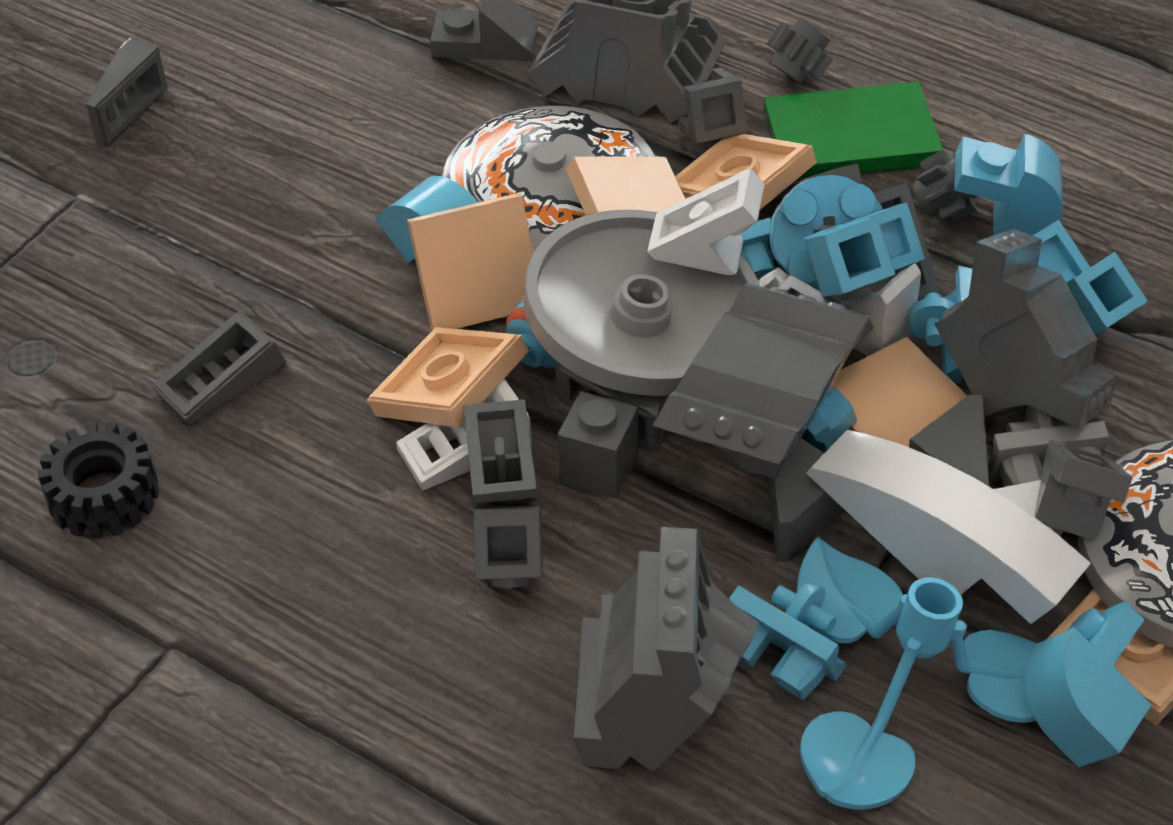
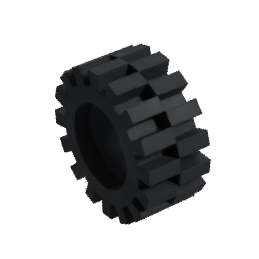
(103, 505)

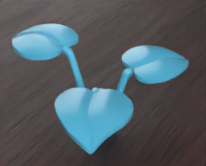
(842, 752)

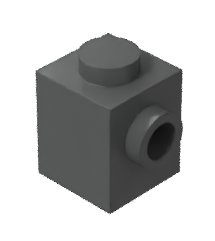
(598, 444)
(508, 544)

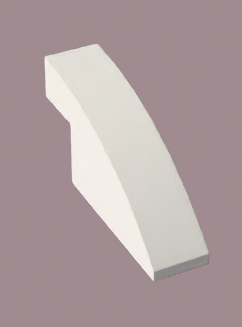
(948, 523)

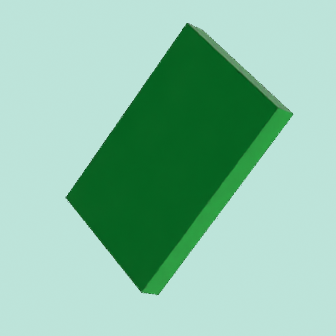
(861, 126)

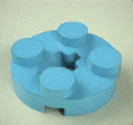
(804, 211)

